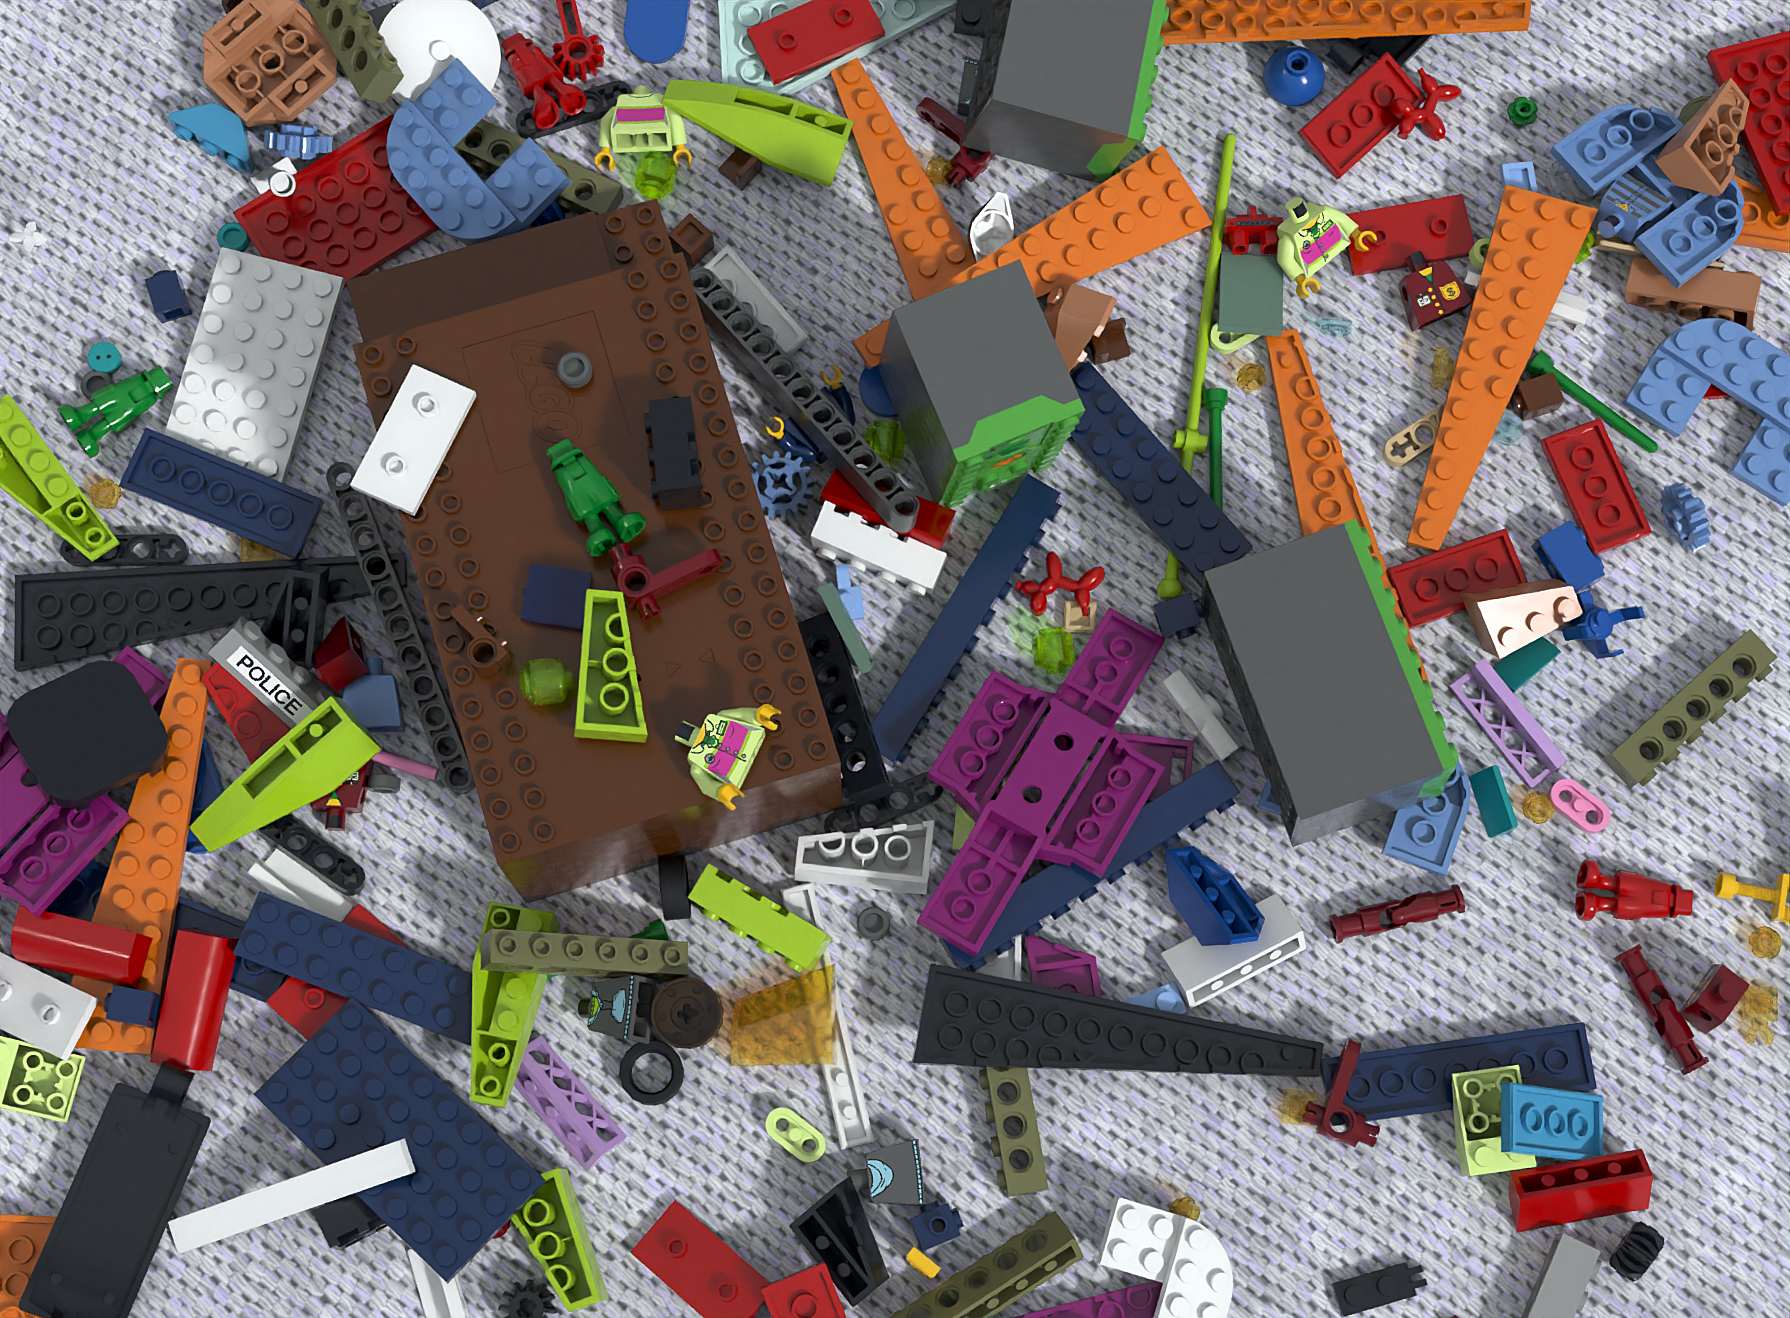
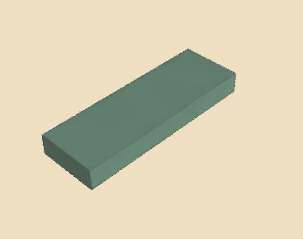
(846, 626)

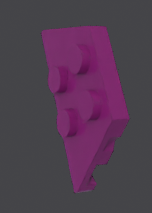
(1062, 967)

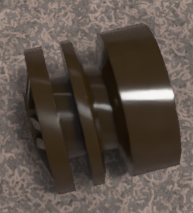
(672, 1000)

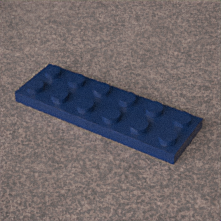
(221, 493)

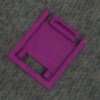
(1161, 751)

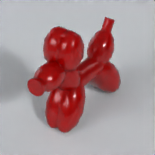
(1429, 120)
(1080, 588)

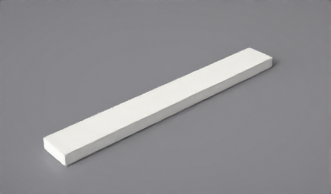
(841, 1079)
(292, 1196)

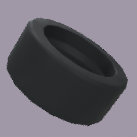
(674, 888)
(666, 1093)

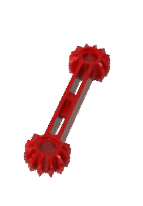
(574, 44)

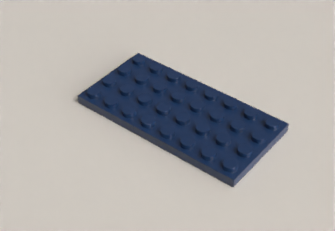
(364, 1090)

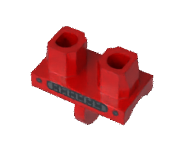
(1252, 229)

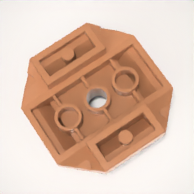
(253, 39)

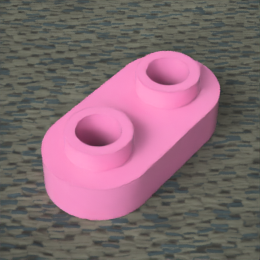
(1580, 803)

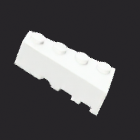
(877, 550)
(869, 858)

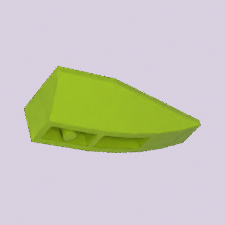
(766, 125)
(44, 487)
(290, 775)
(503, 1009)

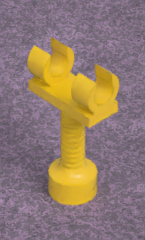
(1727, 886)

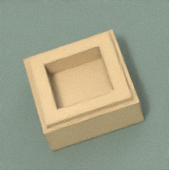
(1075, 622)

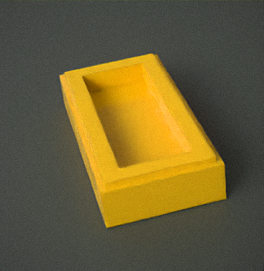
(922, 1263)

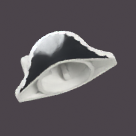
(990, 227)

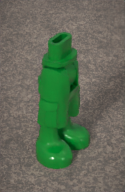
(120, 405)
(590, 494)

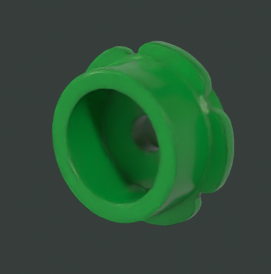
(1517, 116)

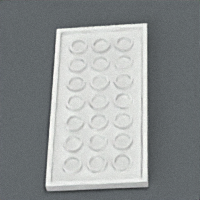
(255, 361)

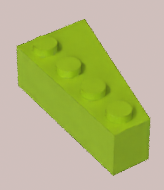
(607, 682)
(759, 917)
(561, 1243)

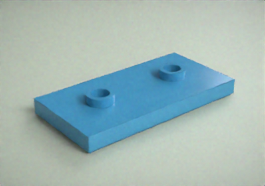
(1551, 1122)

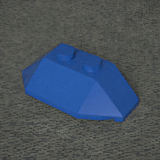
(1210, 899)

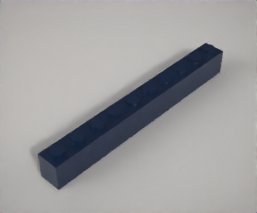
(962, 618)
(1060, 884)

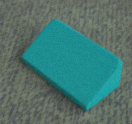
(1526, 662)
(1493, 801)

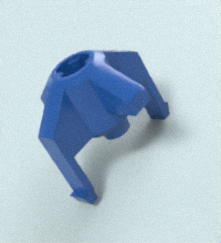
(1597, 624)

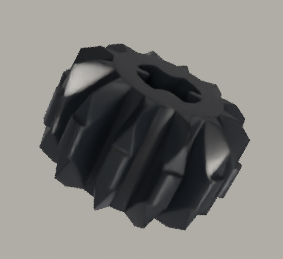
(1636, 1251)
(517, 1301)

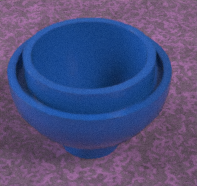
(1291, 85)

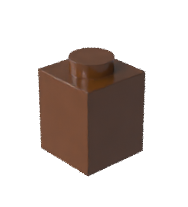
(1537, 397)

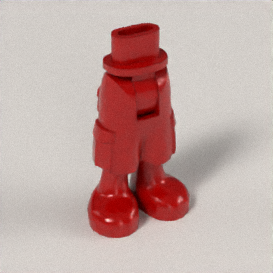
(537, 73)
(1633, 895)

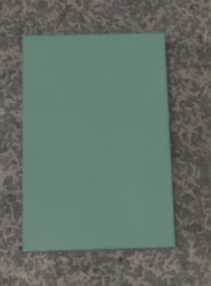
(1250, 295)

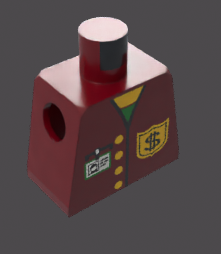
(1431, 292)
(345, 799)
(1715, 995)

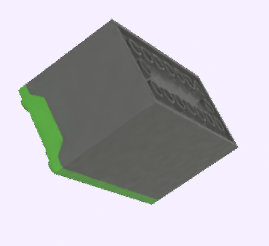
(1066, 82)
(978, 384)
(1327, 682)

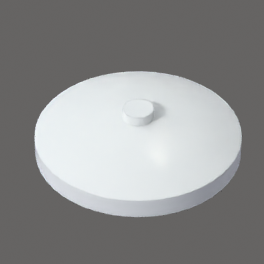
(431, 35)

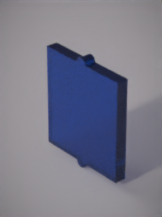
(555, 596)

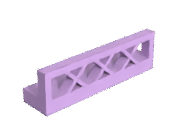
(1518, 718)
(558, 1106)

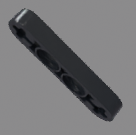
(577, 119)
(125, 556)
(885, 810)
(314, 847)

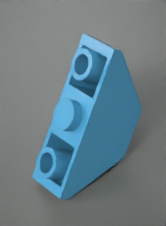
(216, 132)

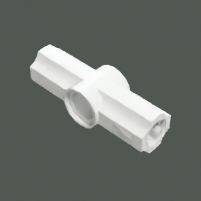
(1201, 714)

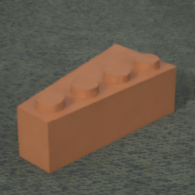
(1706, 295)

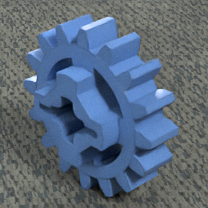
(298, 140)
(787, 474)
(1685, 516)

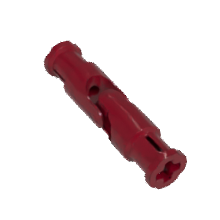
(1415, 908)
(1667, 1020)

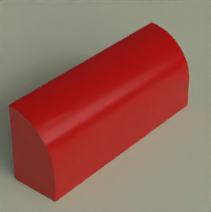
(932, 522)
(80, 947)
(194, 999)
(1580, 1190)

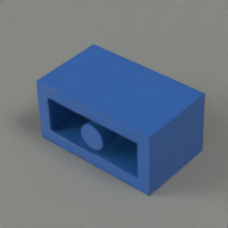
(1568, 557)

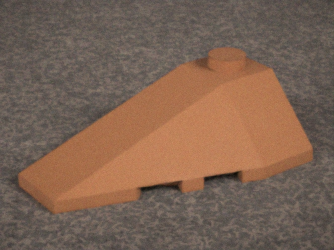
(1705, 146)
(1074, 317)

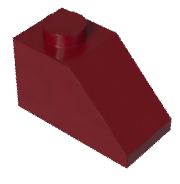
(341, 656)

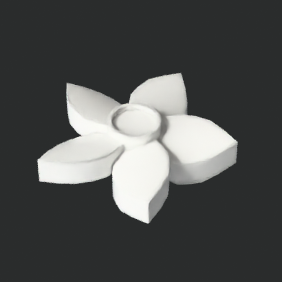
(26, 236)

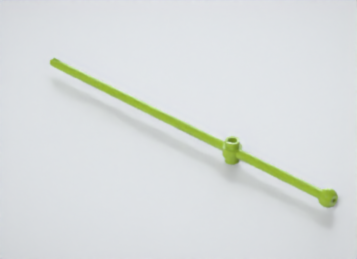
(1189, 439)

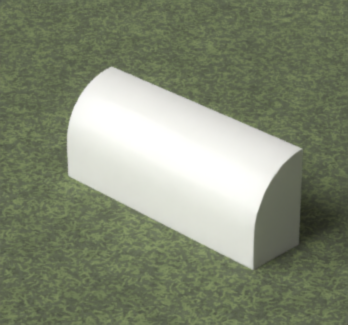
(1210, 970)

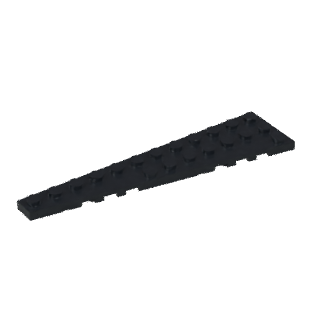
(105, 610)
(1025, 1025)

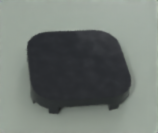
(87, 733)

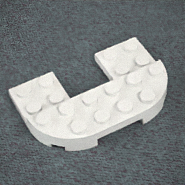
(1173, 1252)

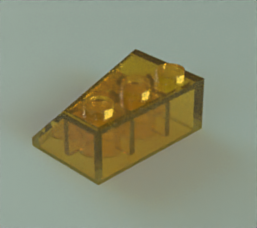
(787, 1023)

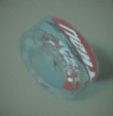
(1336, 326)
(1508, 430)

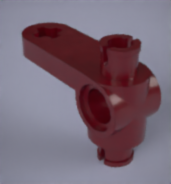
(962, 165)
(633, 566)
(1356, 1128)

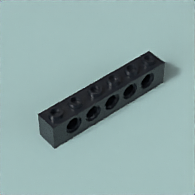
(872, 780)

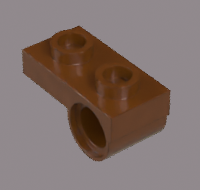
(472, 624)

